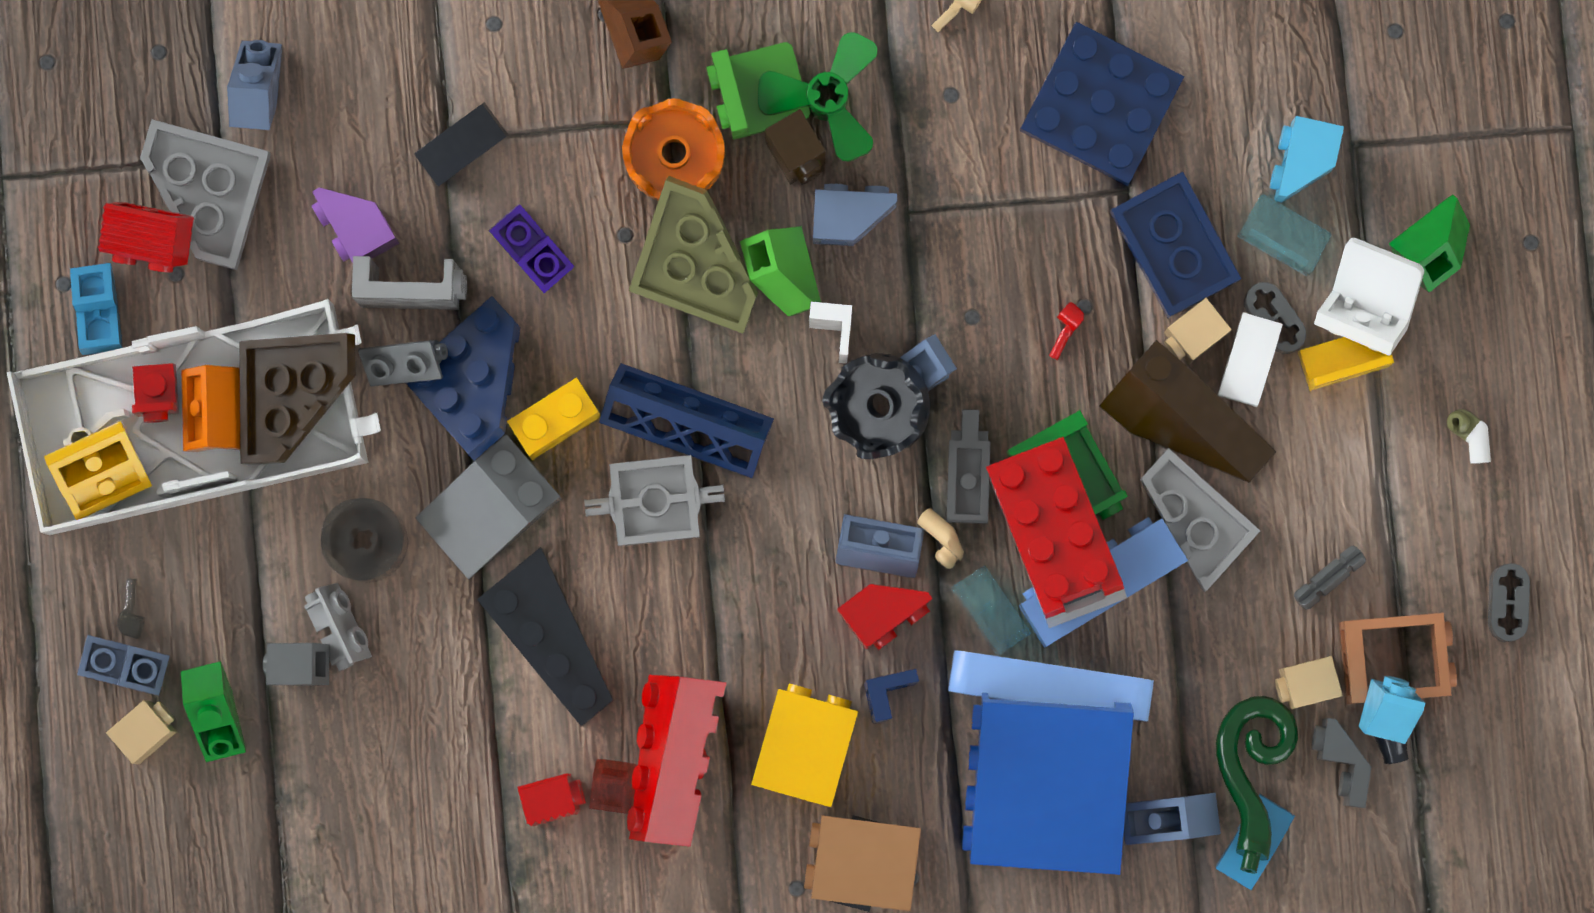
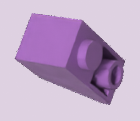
(356, 222)

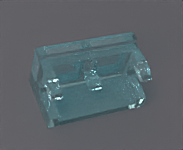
(990, 610)

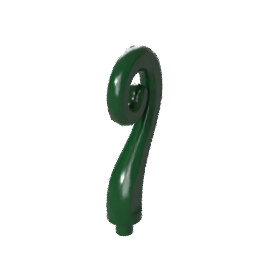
(1255, 826)

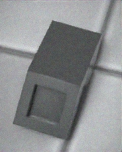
(1336, 746)

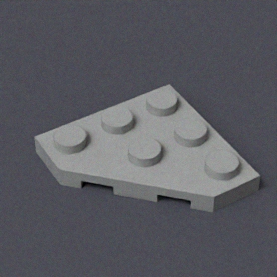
(207, 180)

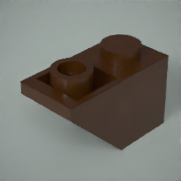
(636, 30)

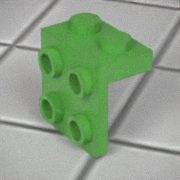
(738, 83)

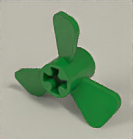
(782, 94)

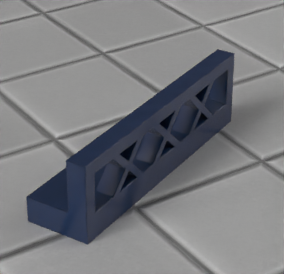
(687, 412)
(877, 689)

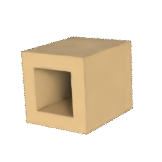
(1196, 332)
(1308, 683)
(143, 730)

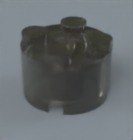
(340, 540)

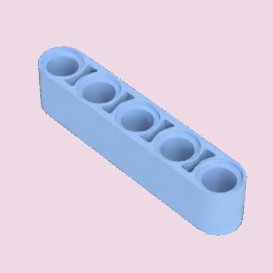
(1046, 683)

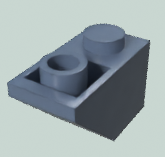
(254, 85)
(846, 215)

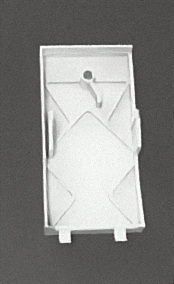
(95, 391)

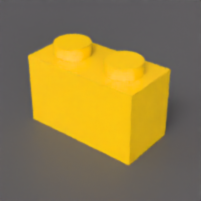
(554, 418)

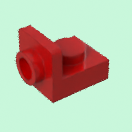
(155, 392)

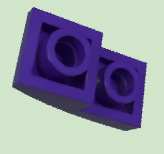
(531, 248)

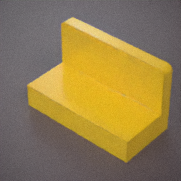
(1340, 361)

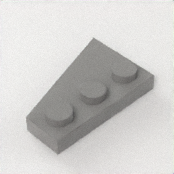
(1198, 517)

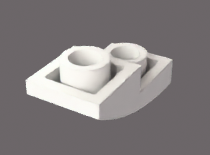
(1250, 359)

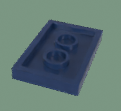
(1175, 245)

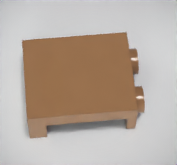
(863, 862)

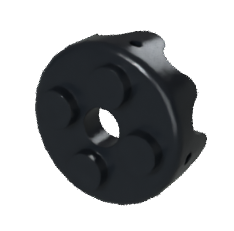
(853, 410)

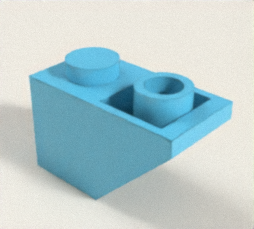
(1308, 156)
(1391, 709)

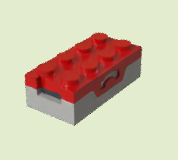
(1056, 532)

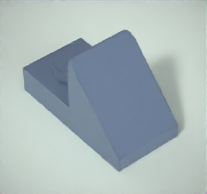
(930, 361)

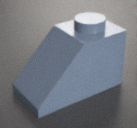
(1171, 819)

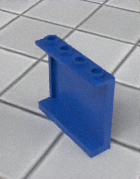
(1048, 785)

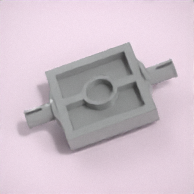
(654, 500)

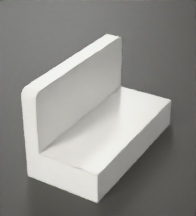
(833, 317)

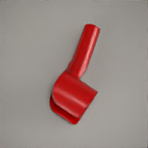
(1071, 317)

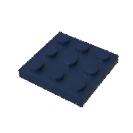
(1101, 103)

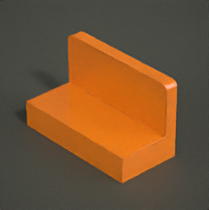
(211, 408)

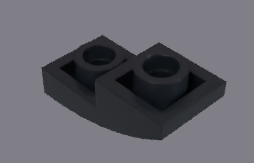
(461, 144)

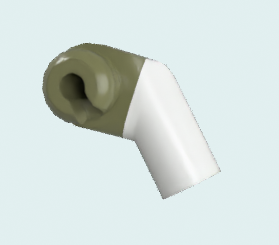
(1474, 432)

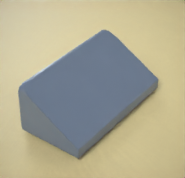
(879, 546)

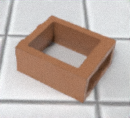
(1354, 659)

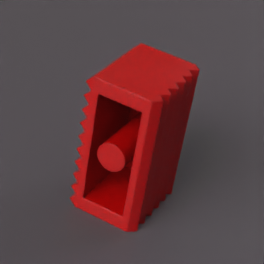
(145, 234)
(551, 799)

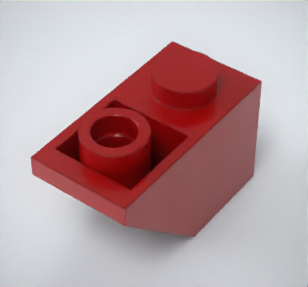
(880, 609)

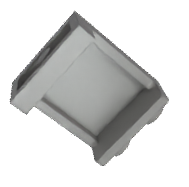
(373, 293)

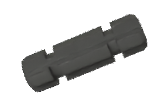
(1329, 577)

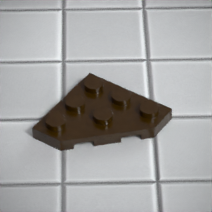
(288, 390)

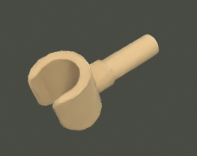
(955, 7)

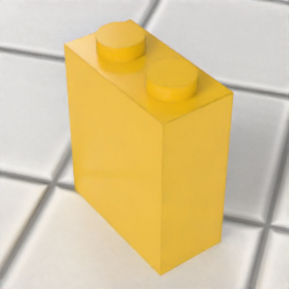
(805, 745)

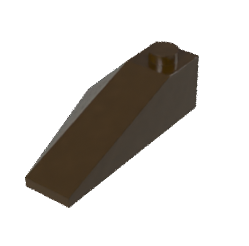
(1177, 410)

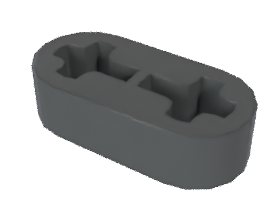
(1283, 312)
(1498, 601)

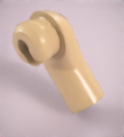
(946, 535)

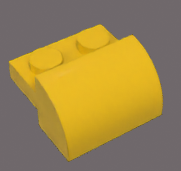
(98, 470)

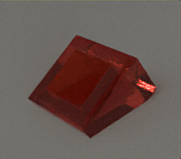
(612, 786)

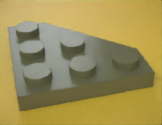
(693, 260)

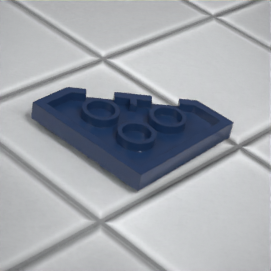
(475, 378)

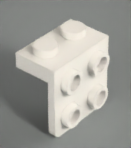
(1371, 296)

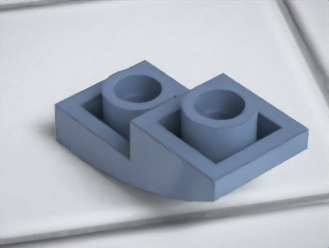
(123, 665)

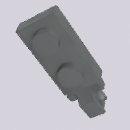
(967, 472)

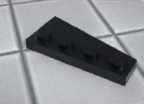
(543, 629)

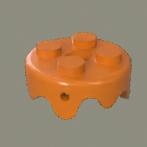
(667, 123)

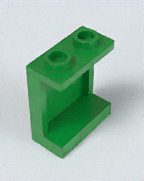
(1092, 467)

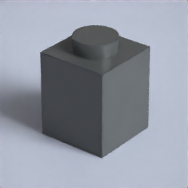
(297, 664)

